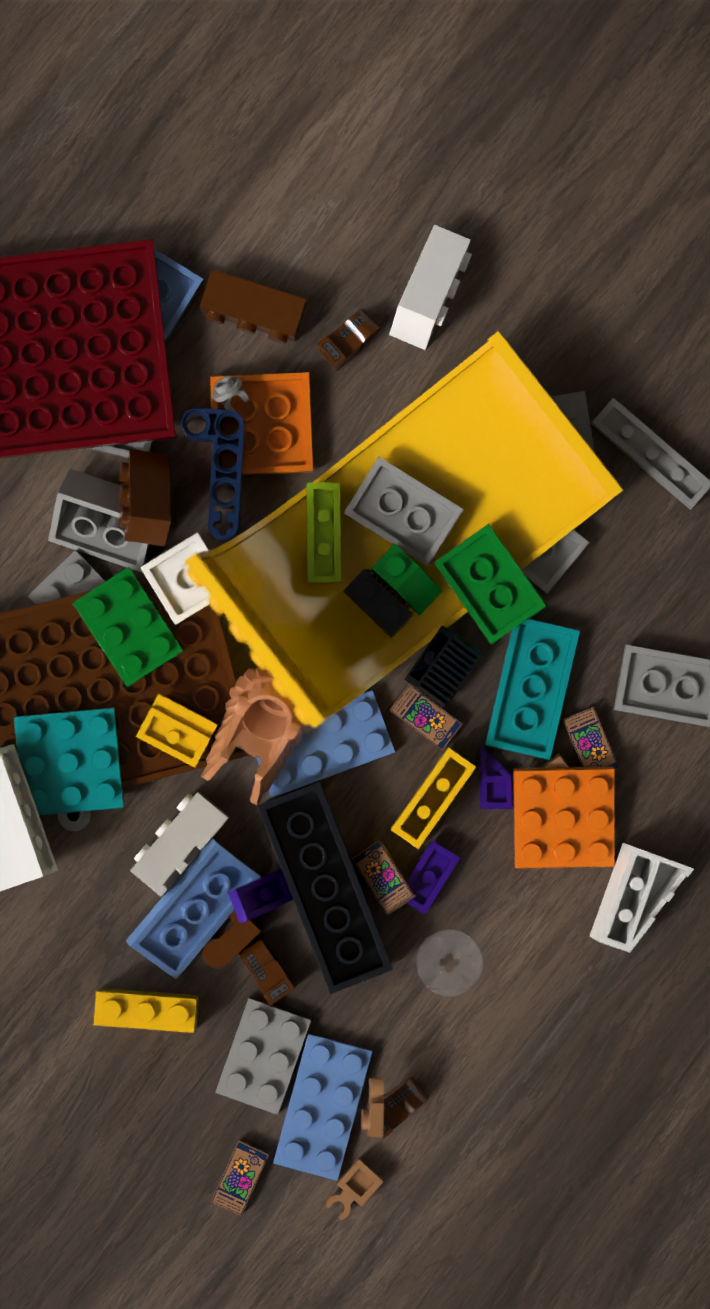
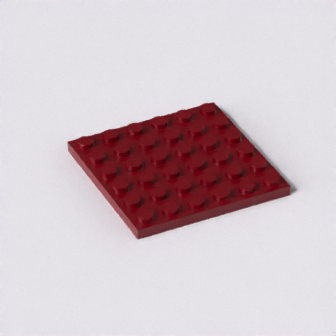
(82, 350)

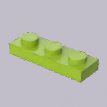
(323, 532)

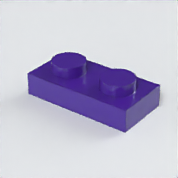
(430, 875)
(260, 896)

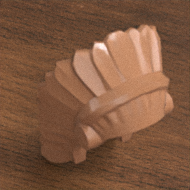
(260, 725)

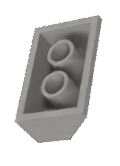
(88, 521)

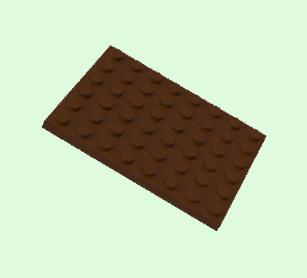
(58, 666)

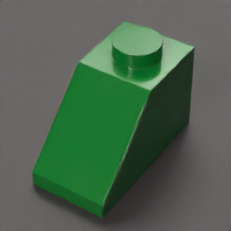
(406, 579)

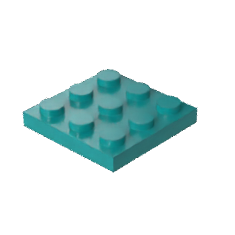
(71, 760)

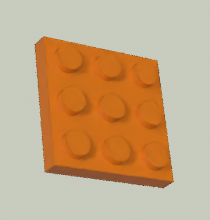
(275, 423)
(564, 817)

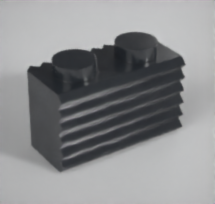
(378, 602)
(443, 666)

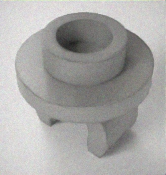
(226, 389)

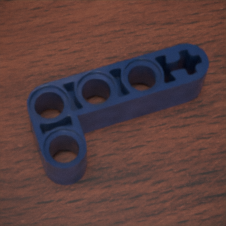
(219, 475)

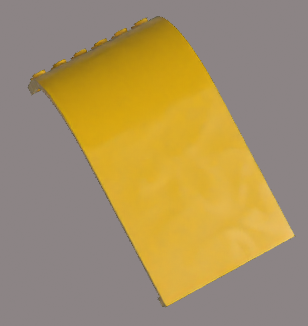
(476, 438)

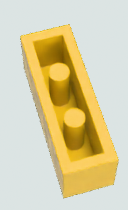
(433, 798)
(146, 1010)

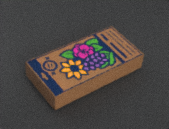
(425, 717)
(589, 740)
(383, 877)
(240, 1177)

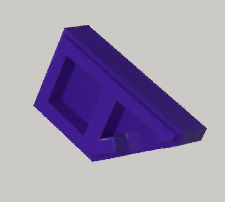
(494, 783)

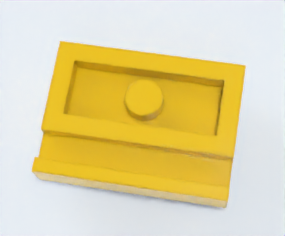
(176, 730)

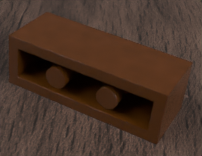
(252, 307)
(145, 497)

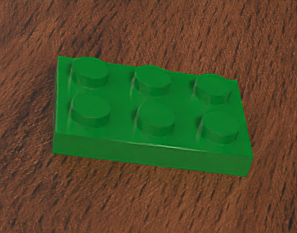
(490, 583)
(128, 626)

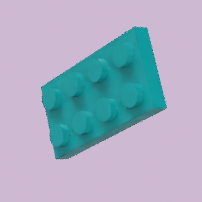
(532, 688)

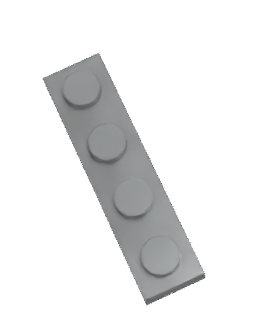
(651, 453)

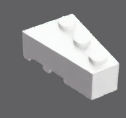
(430, 286)
(178, 842)
(635, 896)

